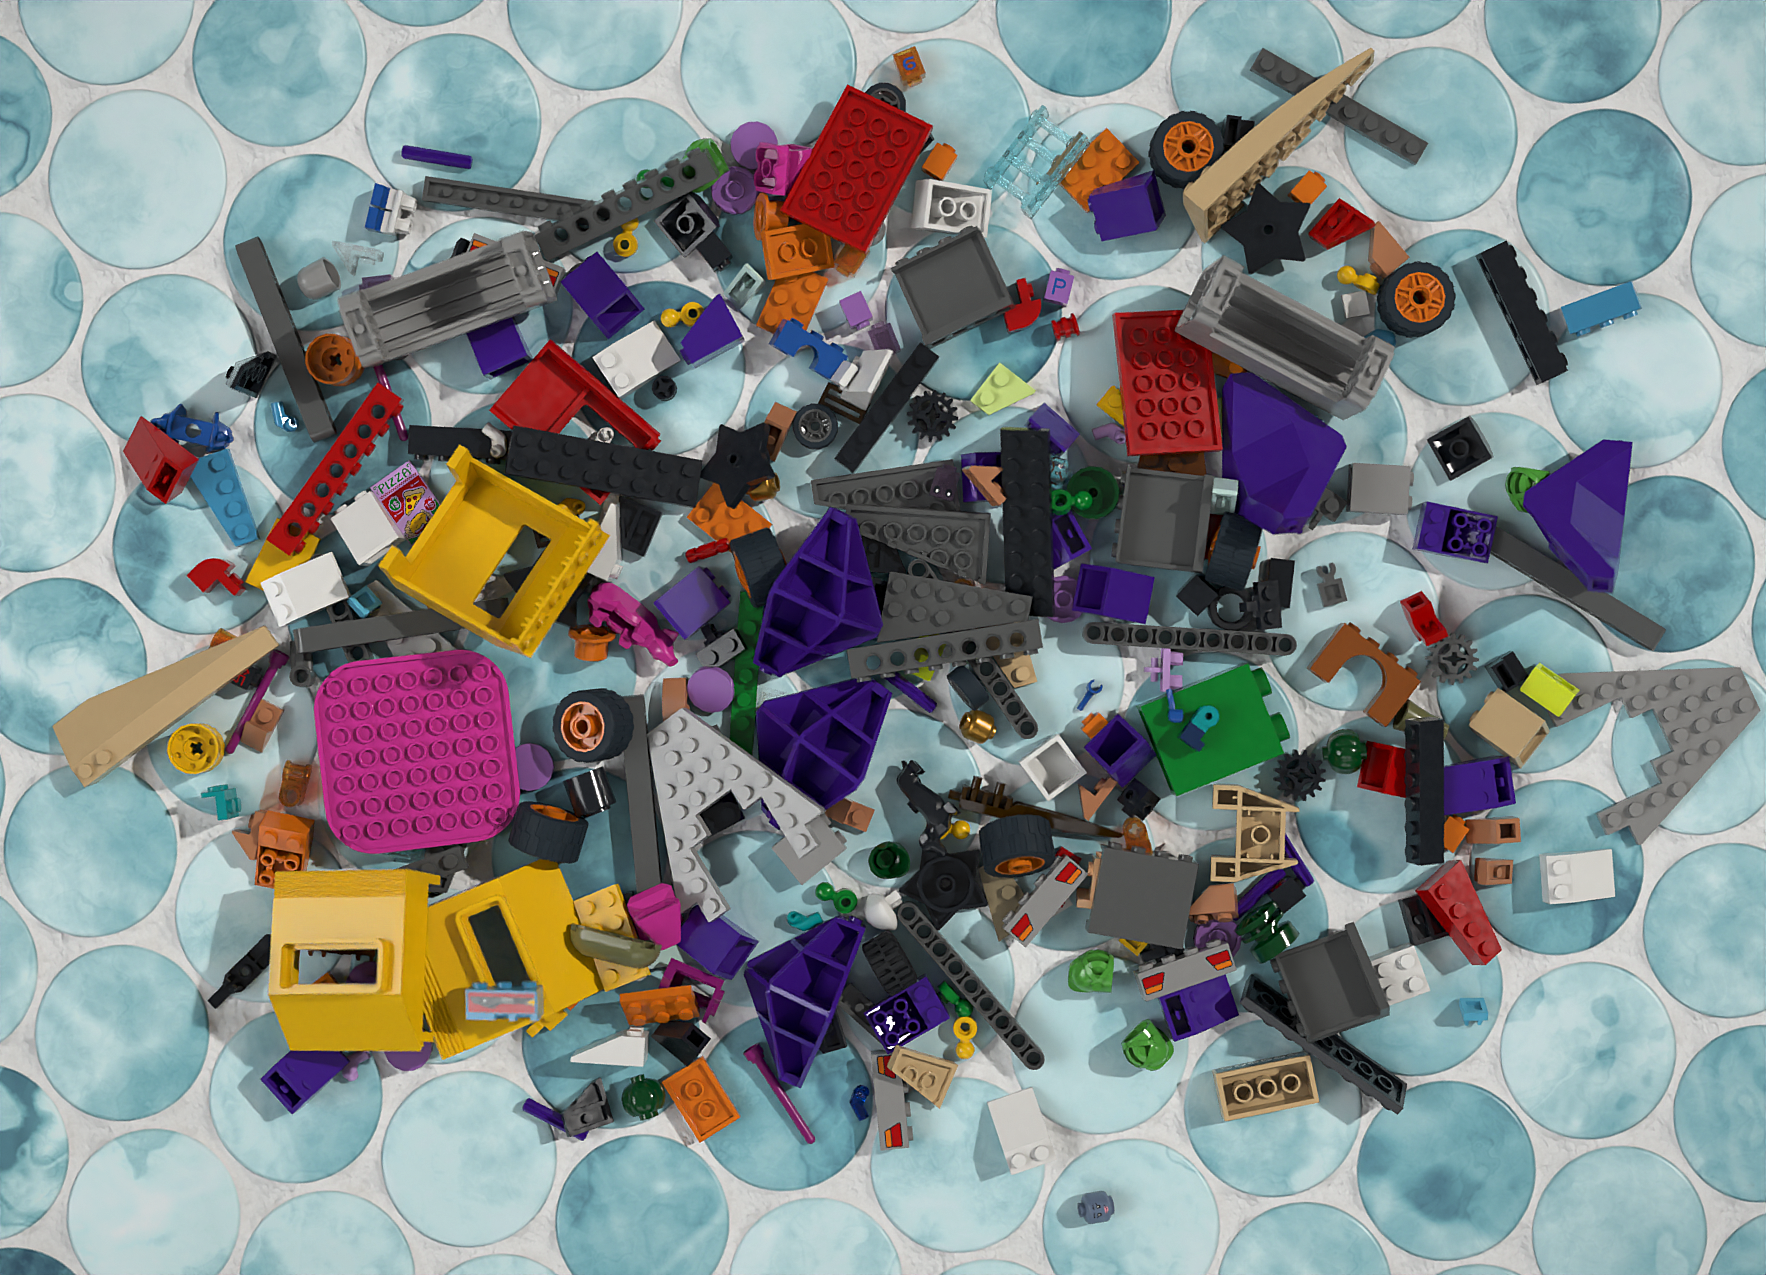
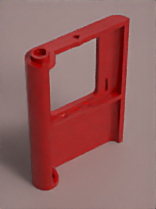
(555, 390)

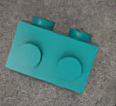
(226, 799)

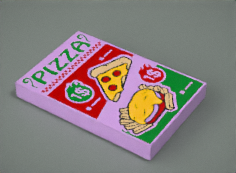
(407, 500)

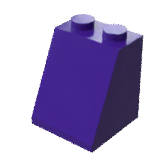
(1127, 207)
(602, 295)
(711, 334)
(499, 348)
(1113, 593)
(693, 602)
(1120, 750)
(716, 945)

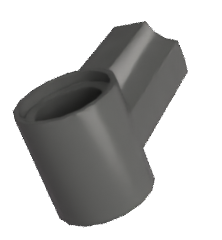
(301, 662)

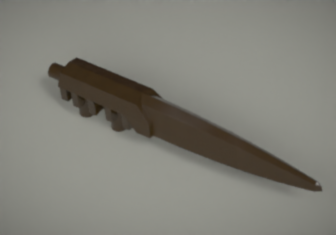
(1001, 806)

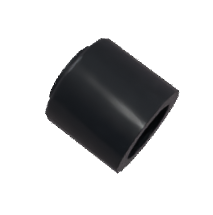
(590, 792)

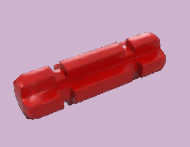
(708, 550)

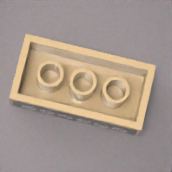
(1265, 1086)

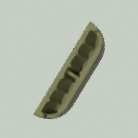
(613, 947)

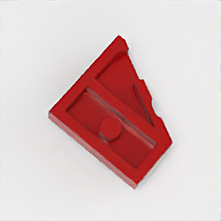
(1340, 225)

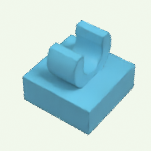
(364, 602)
(1473, 1010)

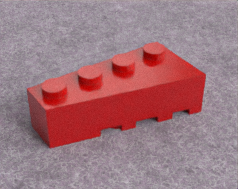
(1460, 912)

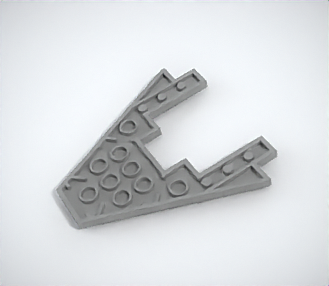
(1698, 715)
(694, 771)

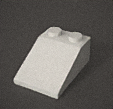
(950, 207)
(636, 359)
(864, 384)
(609, 558)
(305, 589)
(1577, 876)
(622, 1048)
(1021, 1131)

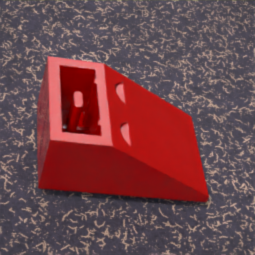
(159, 461)

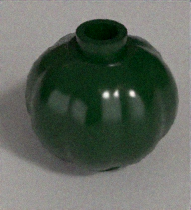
(1344, 751)
(643, 1097)

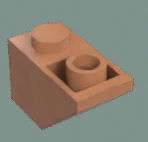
(1493, 830)
(1215, 903)

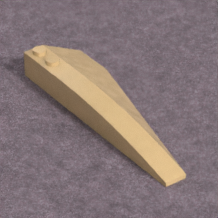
(1226, 183)
(130, 716)

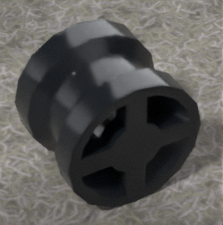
(661, 385)

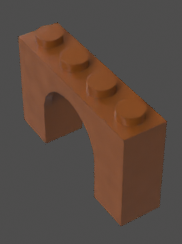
(1397, 681)

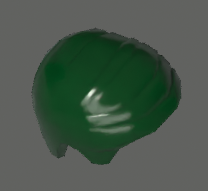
(889, 860)

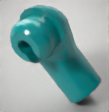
(803, 922)

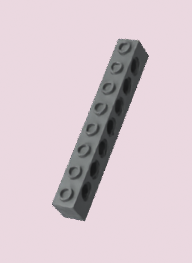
(554, 246)
(1028, 629)

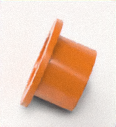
(768, 215)
(591, 642)

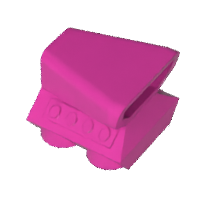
(779, 166)
(657, 915)

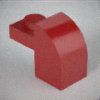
(1026, 312)
(213, 571)
(1422, 619)

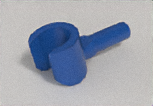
(1088, 695)
(1174, 715)

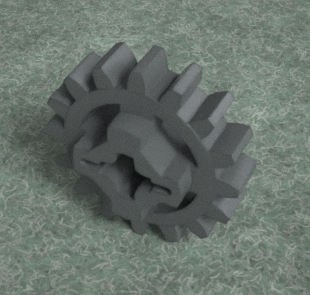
(1451, 668)

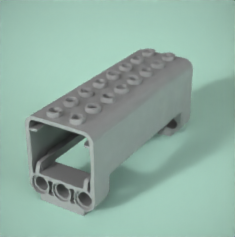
(447, 299)
(1284, 340)

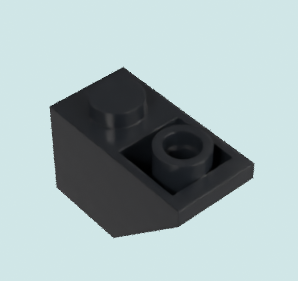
(681, 1040)

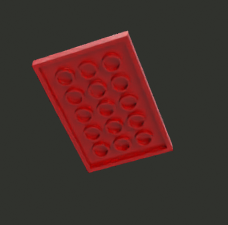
(856, 169)
(1165, 386)

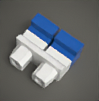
(395, 202)

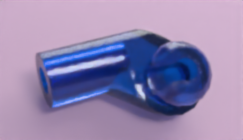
(857, 1101)

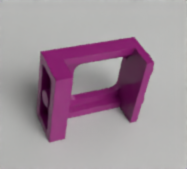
(675, 974)

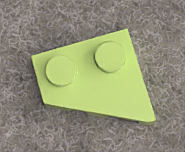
(1001, 390)

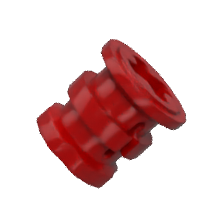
(1065, 327)

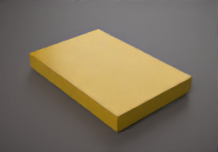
(274, 561)

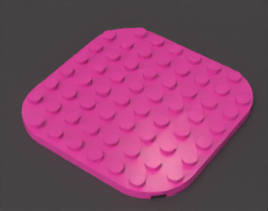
(416, 751)

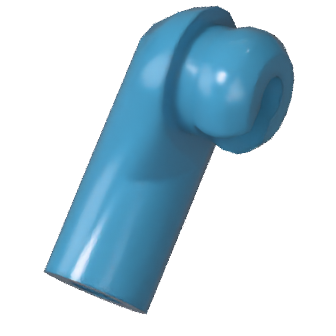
(1385, 335)
(283, 420)

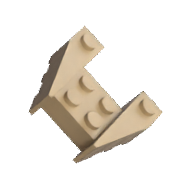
(1258, 834)

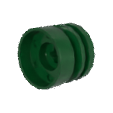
(1263, 927)

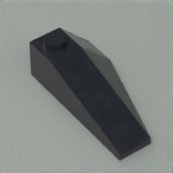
(250, 373)

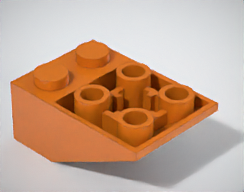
(282, 846)

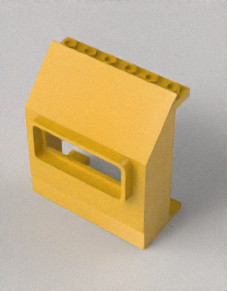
(471, 538)
(347, 913)
(539, 920)

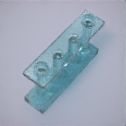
(1046, 182)

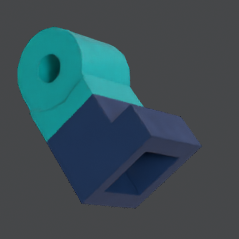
(1198, 725)

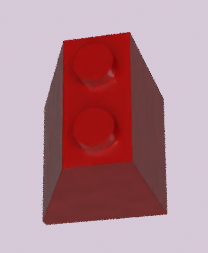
(1383, 770)

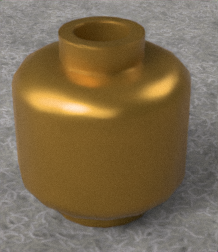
(766, 490)
(977, 726)

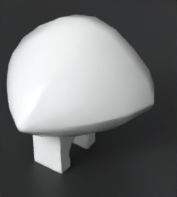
(880, 910)

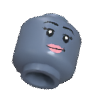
(1096, 1207)

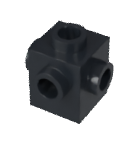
(1138, 800)

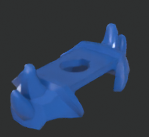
(213, 434)

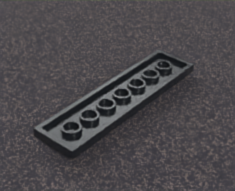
(603, 466)
(1028, 516)
(1332, 1051)

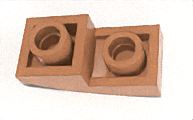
(674, 696)

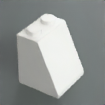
(367, 528)

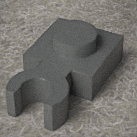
(1331, 589)

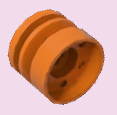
(322, 364)

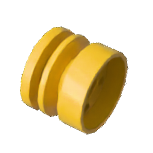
(182, 749)

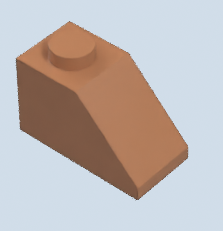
(1384, 252)
(780, 421)

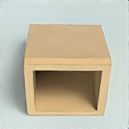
(1509, 727)

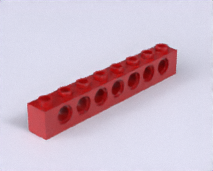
(281, 535)

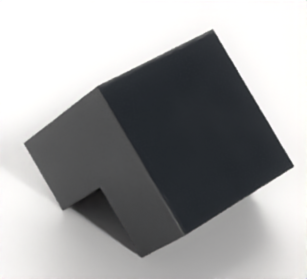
(1234, 129)
(1197, 593)
(1506, 671)

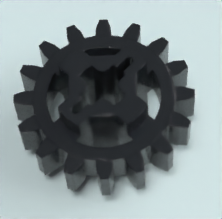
(943, 416)
(1297, 785)

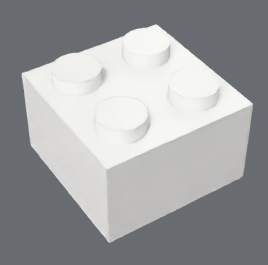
(1052, 767)
(1400, 973)

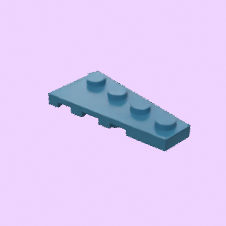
(222, 489)

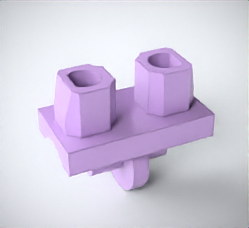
(1166, 680)

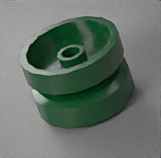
(1104, 483)

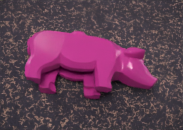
(632, 621)

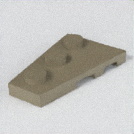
(1002, 897)

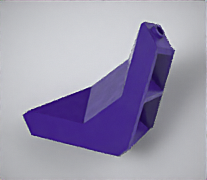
(1275, 454)
(1584, 512)
(819, 600)
(822, 738)
(799, 991)

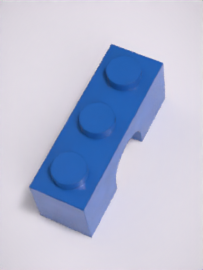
(791, 337)

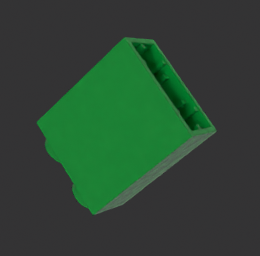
(1236, 742)

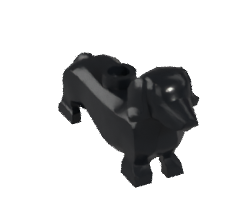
(929, 804)

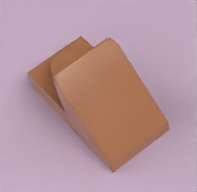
(981, 478)
(262, 725)
(1091, 802)
(851, 813)
(249, 840)
(1493, 871)

